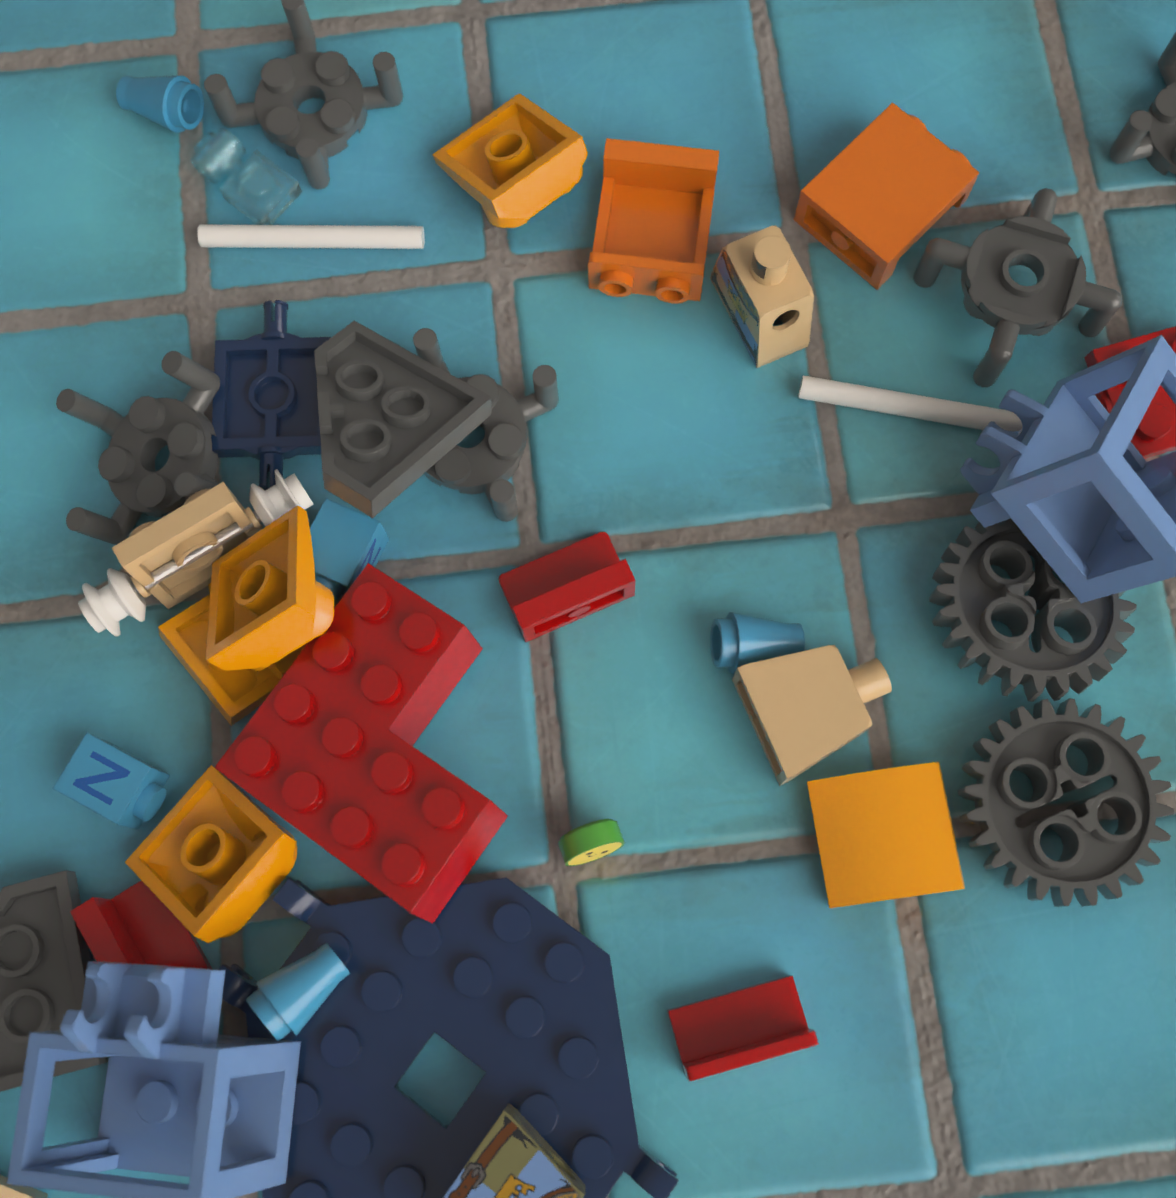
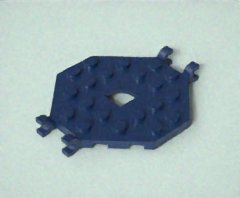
(501, 988)

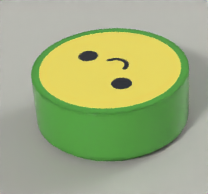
(590, 842)

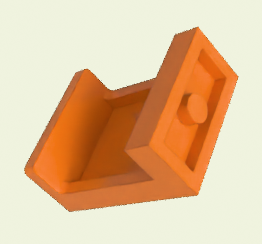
(884, 193)
(653, 220)

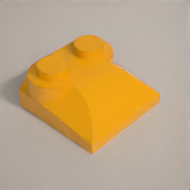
(515, 161)
(267, 597)
(214, 858)

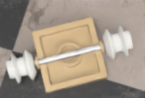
(177, 552)

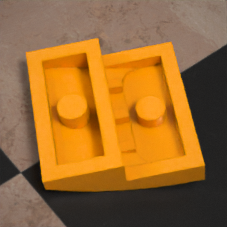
(233, 691)
(885, 835)

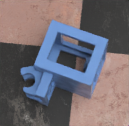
(1080, 481)
(172, 1091)

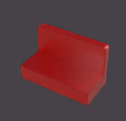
(567, 585)
(137, 931)
(740, 1028)

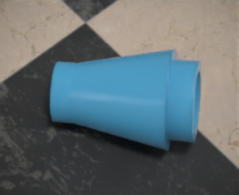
(163, 99)
(750, 639)
(297, 991)

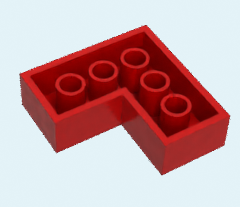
(340, 754)

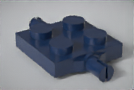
(267, 396)

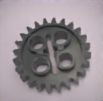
(977, 595)
(1089, 854)

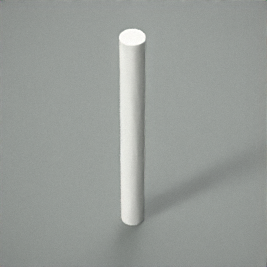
(311, 236)
(906, 404)

